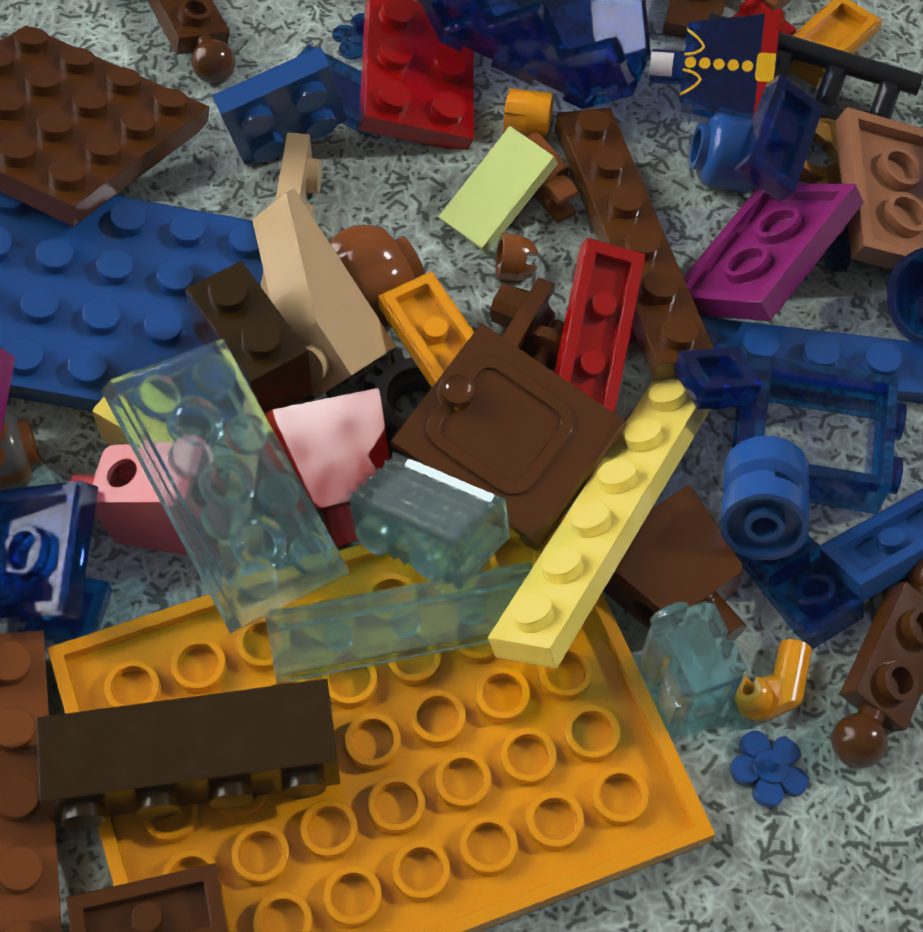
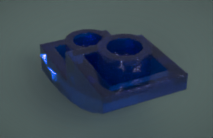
(806, 593)

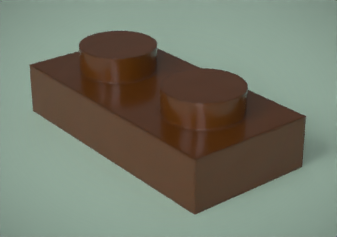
(165, 903)

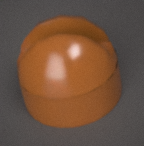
(512, 255)

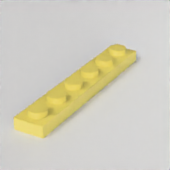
(598, 529)

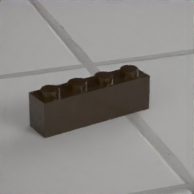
(186, 753)

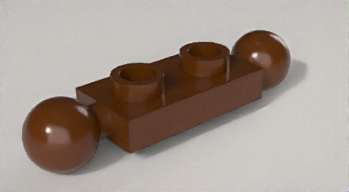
(198, 30)
(884, 676)

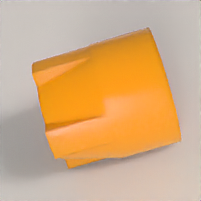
(528, 111)

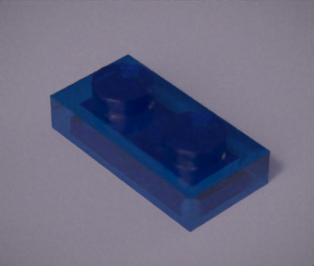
(779, 138)

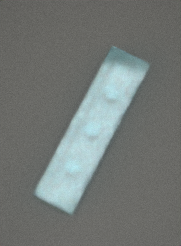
(389, 624)

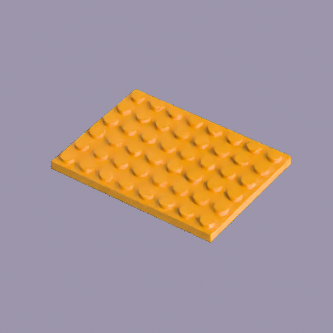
(460, 772)

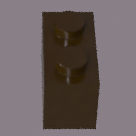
(259, 338)

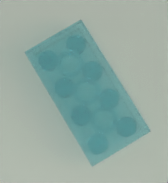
(225, 483)

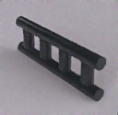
(841, 64)

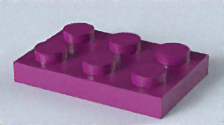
(769, 250)

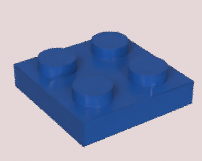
(282, 100)

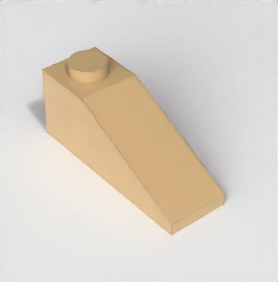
(317, 294)

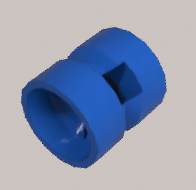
(765, 498)

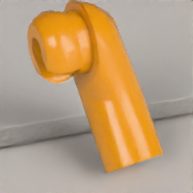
(779, 691)

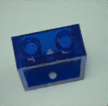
(842, 393)

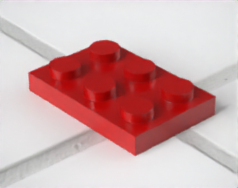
(412, 80)

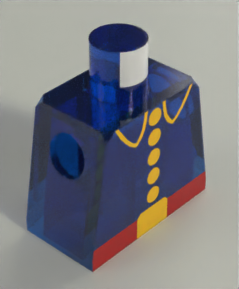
(722, 64)

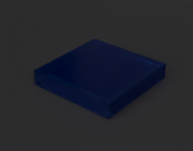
(45, 550)

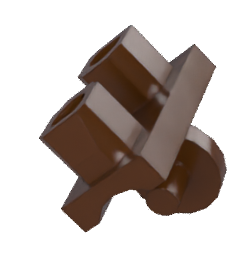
(529, 320)

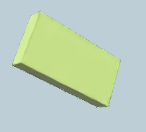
(498, 189)

